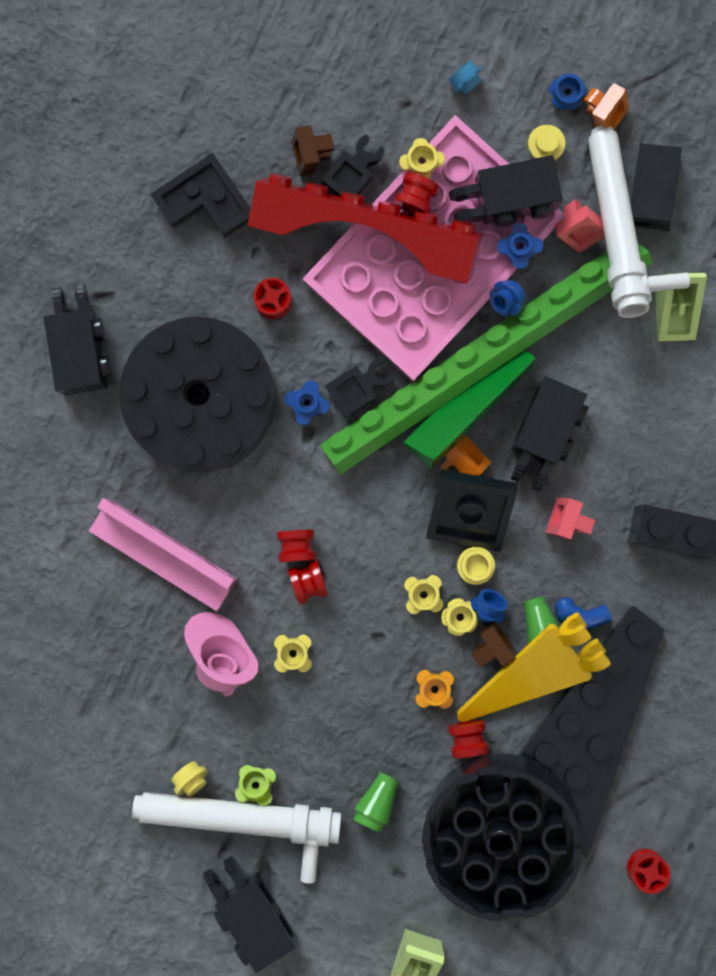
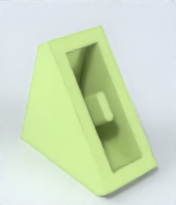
(680, 310)
(418, 956)

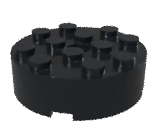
(170, 367)
(507, 876)

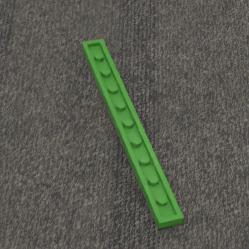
(471, 363)

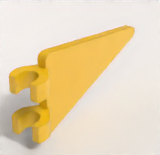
(540, 669)

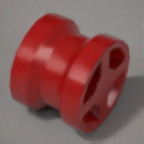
(416, 193)
(269, 292)
(296, 545)
(308, 582)
(468, 739)
(654, 877)

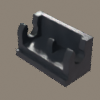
(655, 186)

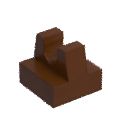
(310, 149)
(494, 645)

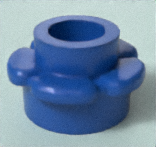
(574, 85)
(507, 298)
(489, 606)

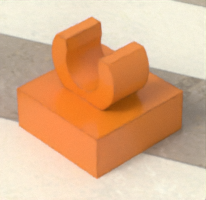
(607, 108)
(466, 458)

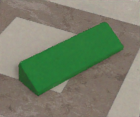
(459, 415)

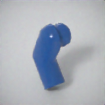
(594, 617)

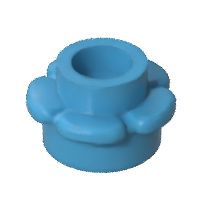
(465, 78)

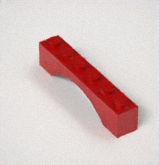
(440, 247)

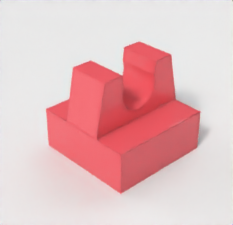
(580, 226)
(567, 519)

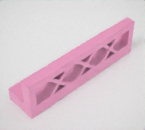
(162, 554)

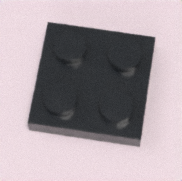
(471, 510)

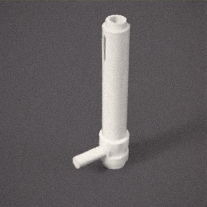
(626, 271)
(299, 823)

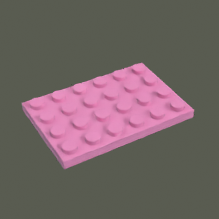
(388, 290)

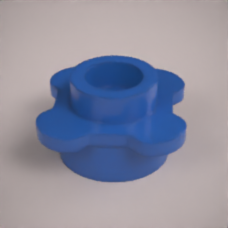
(512, 253)
(296, 401)

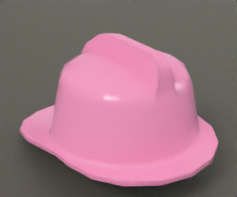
(219, 653)

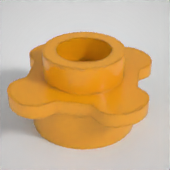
(427, 697)

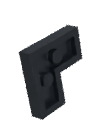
(202, 187)

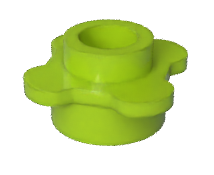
(250, 775)

